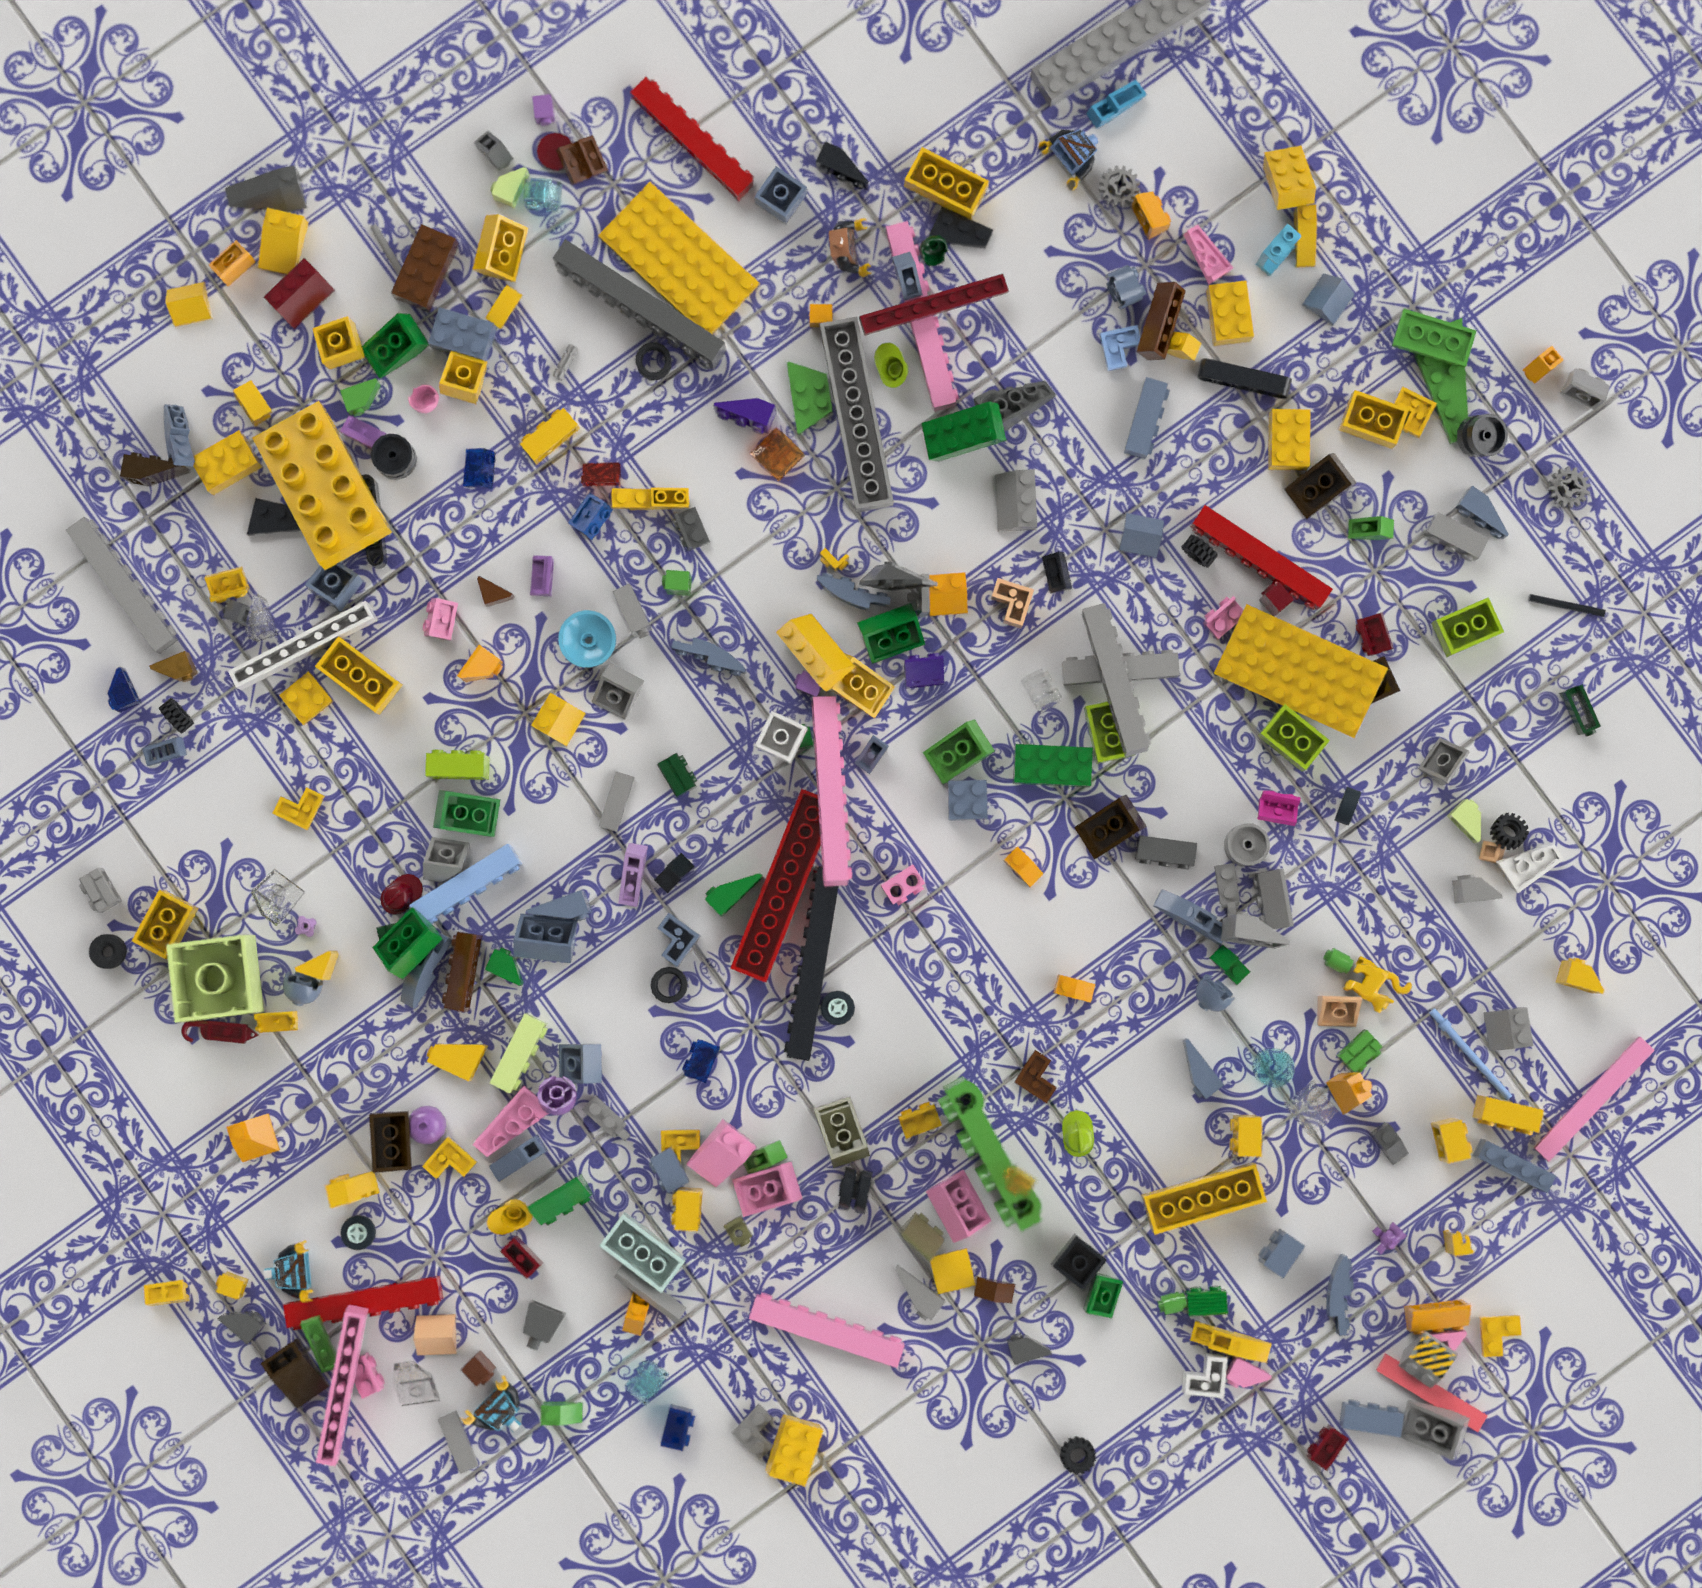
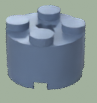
(1125, 286)

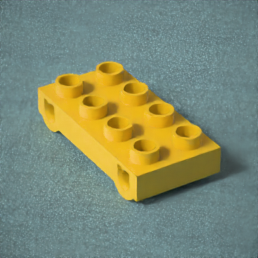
(321, 485)

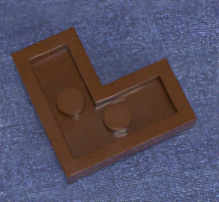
(1031, 1078)

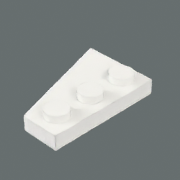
(1529, 865)

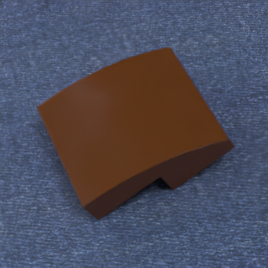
(582, 160)

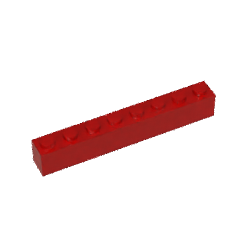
(692, 138)
(1260, 557)
(375, 1299)

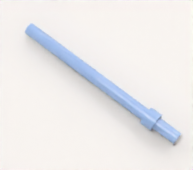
(1445, 1026)

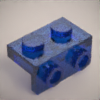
(479, 468)
(701, 1060)

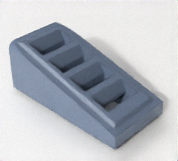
(176, 748)

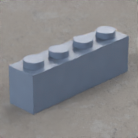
(1146, 417)
(1514, 1165)

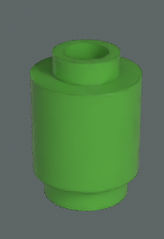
(1338, 960)
(1172, 1303)

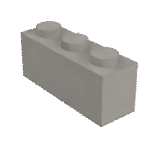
(1456, 537)

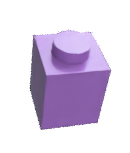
(543, 109)
(806, 684)

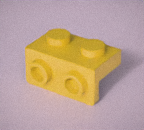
(227, 584)

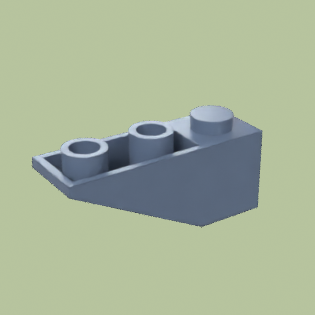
(1480, 509)
(518, 1158)

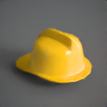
(509, 1217)

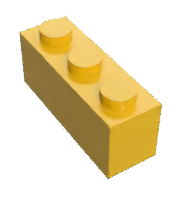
(549, 435)

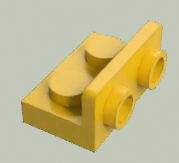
(919, 1120)

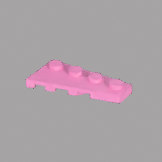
(512, 1120)

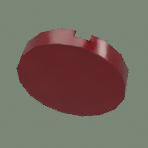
(547, 150)

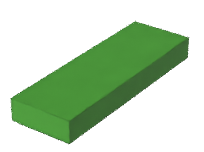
(319, 1343)

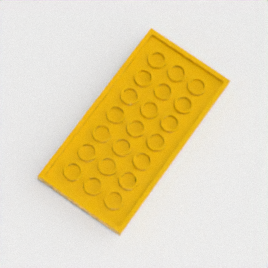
(678, 259)
(1300, 671)

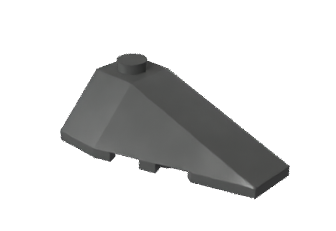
(1018, 402)
(893, 578)

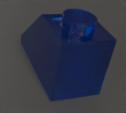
(122, 692)

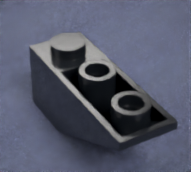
(837, 162)

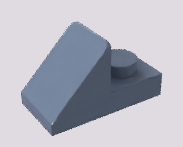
(871, 754)

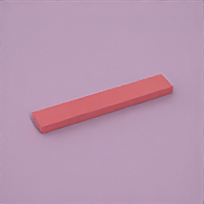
(1436, 1395)

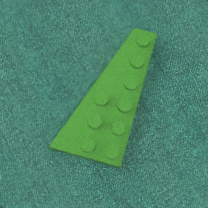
(1448, 389)

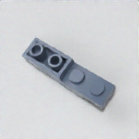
(176, 435)
(844, 591)
(717, 657)
(1190, 914)
(421, 977)
(1339, 1286)

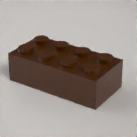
(425, 268)

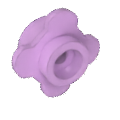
(309, 931)

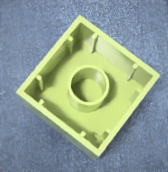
(215, 978)

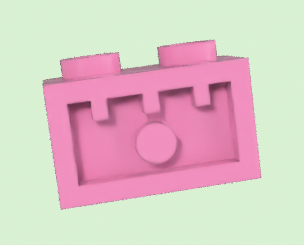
(440, 618)
(1224, 618)
(367, 1378)

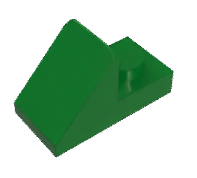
(1229, 964)

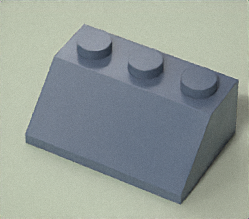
(545, 938)

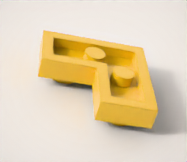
(1419, 409)
(301, 813)
(680, 1140)
(449, 1154)
(1493, 1329)

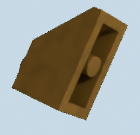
(177, 667)

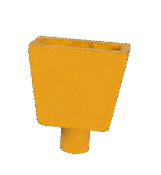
(1349, 1090)

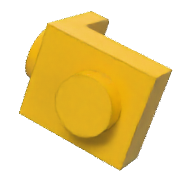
(829, 560)

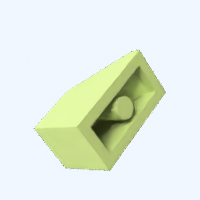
(509, 187)
(1467, 819)

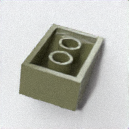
(841, 1132)
(922, 1235)

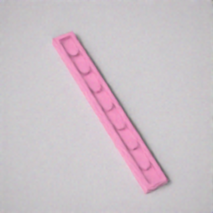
(1593, 1099)

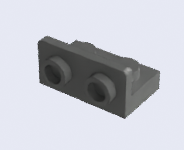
(691, 529)

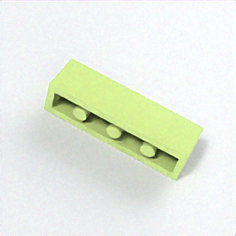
(518, 1053)

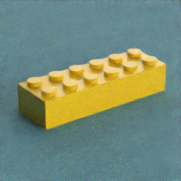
(1204, 1198)

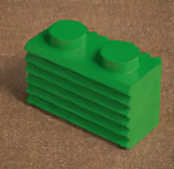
(1206, 1301)

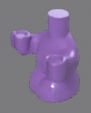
(1390, 1238)

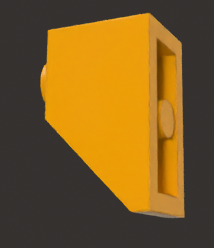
(1542, 365)
(1023, 866)
(1074, 988)

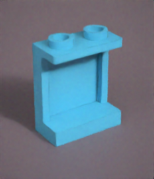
(1278, 250)

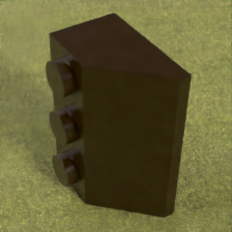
(390, 1141)

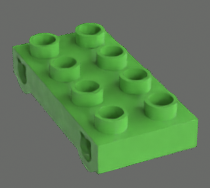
(981, 1139)

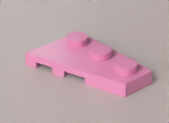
(1207, 255)

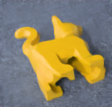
(1372, 982)

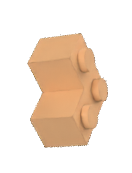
(1018, 599)

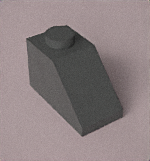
(494, 150)
(236, 612)
(1389, 1142)
(243, 1324)
(1026, 1348)

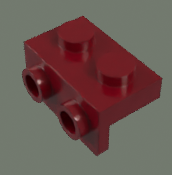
(1374, 634)
(1326, 1447)

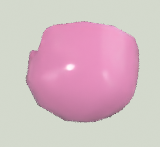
(424, 399)

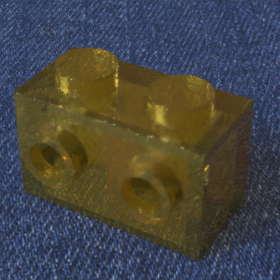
(1019, 1180)

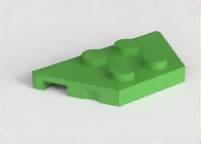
(809, 395)

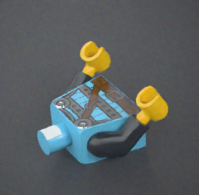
(292, 1271)
(496, 1409)

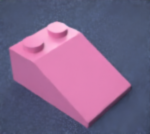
(721, 1153)
(767, 1189)

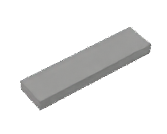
(661, 1301)

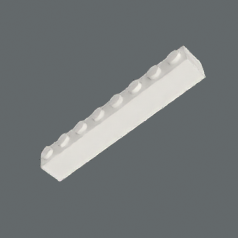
(302, 645)

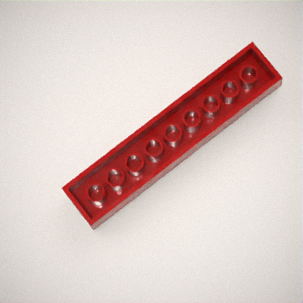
(781, 890)

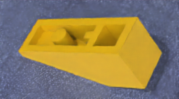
(1306, 224)

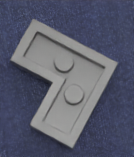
(749, 1432)

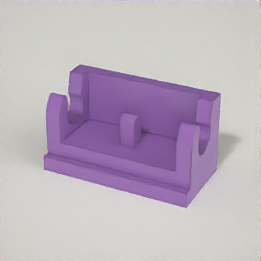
(361, 431)
(542, 575)

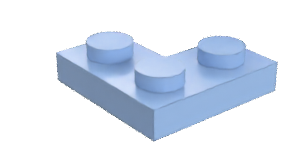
(1114, 344)

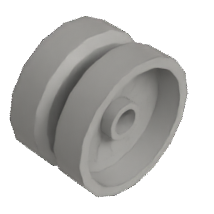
(1236, 850)

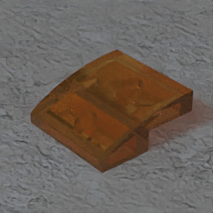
(777, 454)

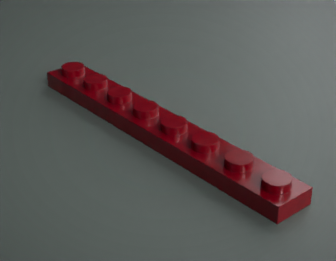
(933, 304)

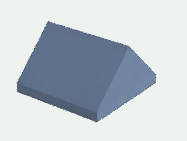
(1329, 298)
(1141, 535)

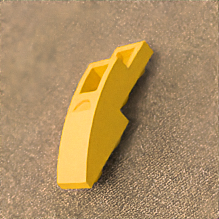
(650, 498)
(1230, 1343)

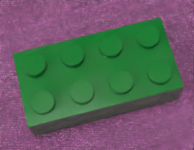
(963, 431)
(1052, 765)

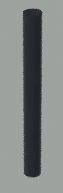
(1566, 605)

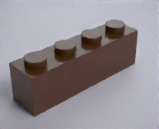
(1161, 321)

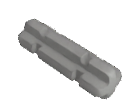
(565, 362)

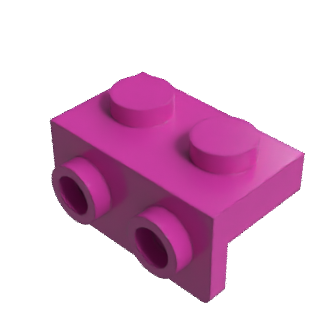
(1278, 808)

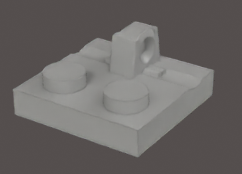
(921, 598)

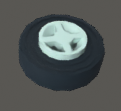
(832, 1006)
(351, 1234)

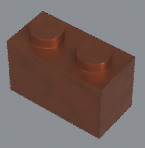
(479, 1369)

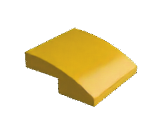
(952, 1271)

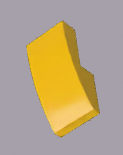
(504, 306)

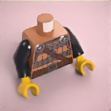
(844, 248)

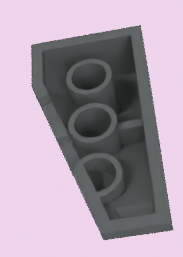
(276, 190)

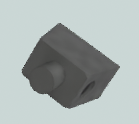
(541, 1323)

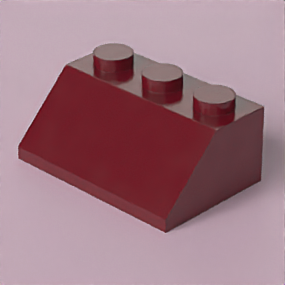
(299, 293)

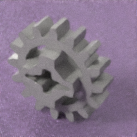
(1112, 185)
(1572, 480)

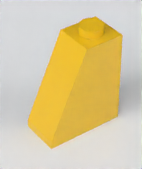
(457, 1059)

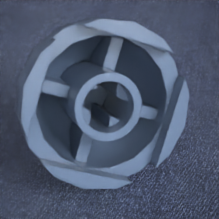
(301, 988)
(1213, 995)

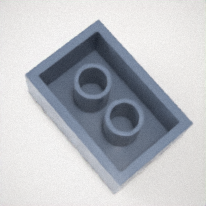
(462, 334)

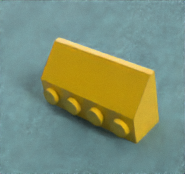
(815, 650)

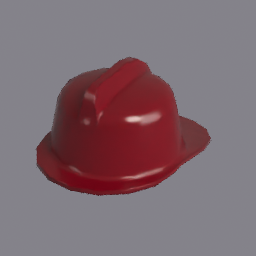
(401, 893)

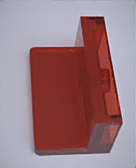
(601, 474)

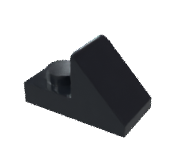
(674, 873)

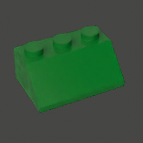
(891, 633)
(407, 943)
(560, 1200)

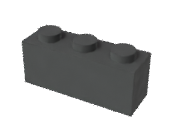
(1165, 852)

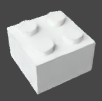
(781, 737)

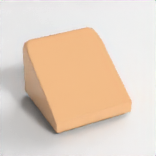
(1491, 852)

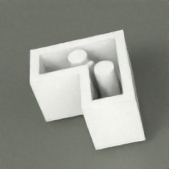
(1211, 1381)

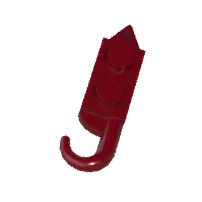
(220, 1031)

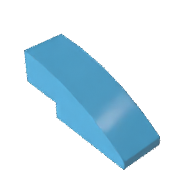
(1116, 103)

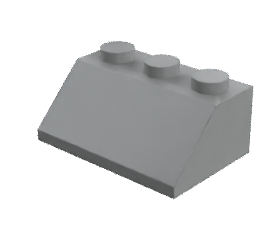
(1016, 500)
(1273, 899)

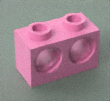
(900, 881)

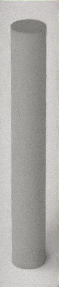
(386, 248)

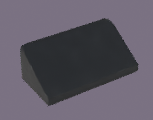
(1057, 572)

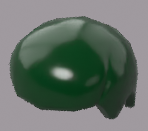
(933, 250)

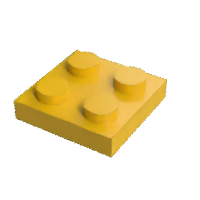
(306, 698)

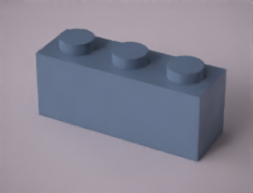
(1371, 1418)

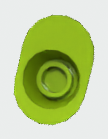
(891, 365)
(1078, 1133)

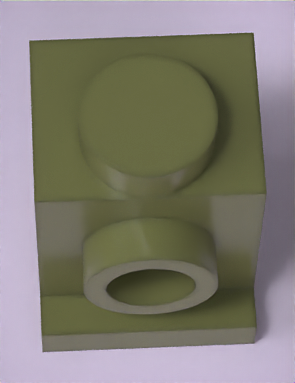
(738, 1224)

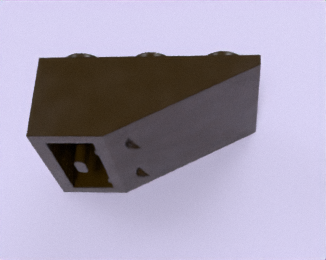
(150, 470)
(295, 1373)

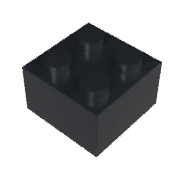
(1078, 1262)

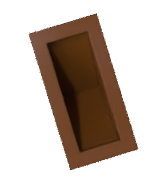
(492, 593)
(994, 1290)

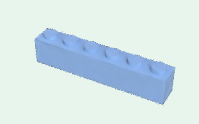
(468, 883)

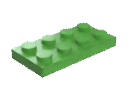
(1434, 338)

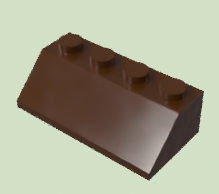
(462, 971)

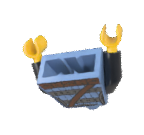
(1074, 151)

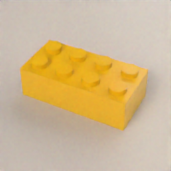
(946, 183)
(358, 675)

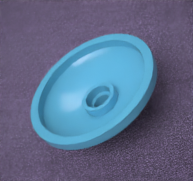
(579, 628)

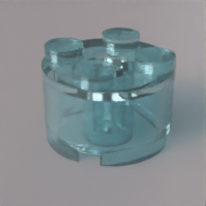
(542, 194)
(1278, 1077)
(647, 1381)

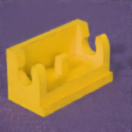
(252, 403)
(276, 1021)
(1454, 1244)
(165, 1293)

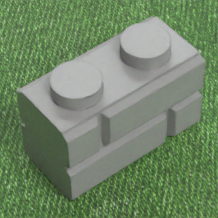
(100, 890)

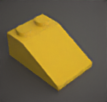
(281, 241)
(864, 688)

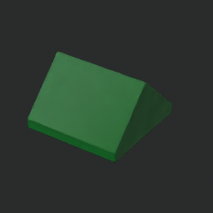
(1103, 1295)

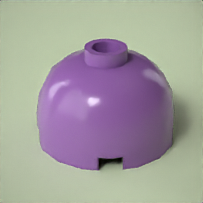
(557, 1095)
(427, 1124)

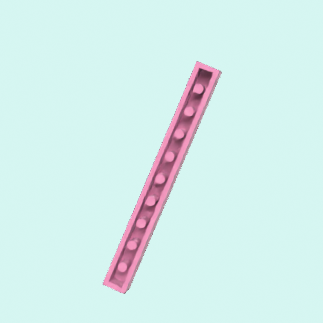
(925, 331)
(830, 792)

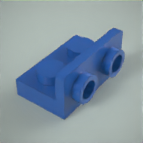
(590, 516)

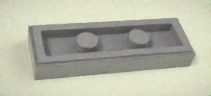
(616, 801)
(458, 1442)

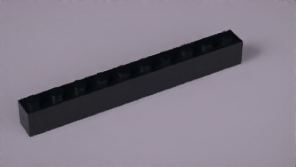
(812, 969)

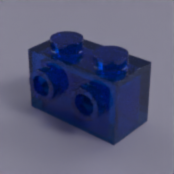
(676, 1427)

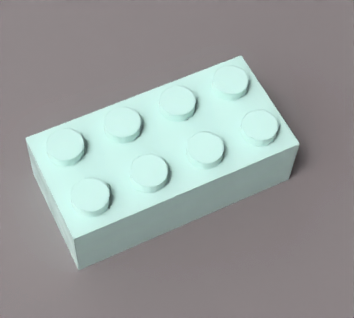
(643, 1252)

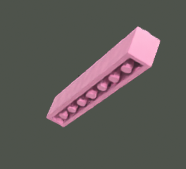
(827, 1330)
(342, 1385)

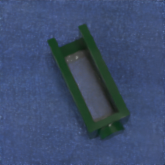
(1580, 710)

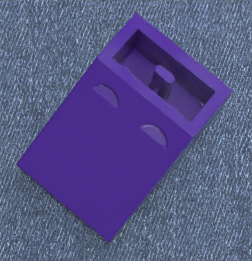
(748, 412)
(924, 671)

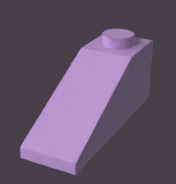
(632, 874)

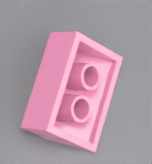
(958, 1206)

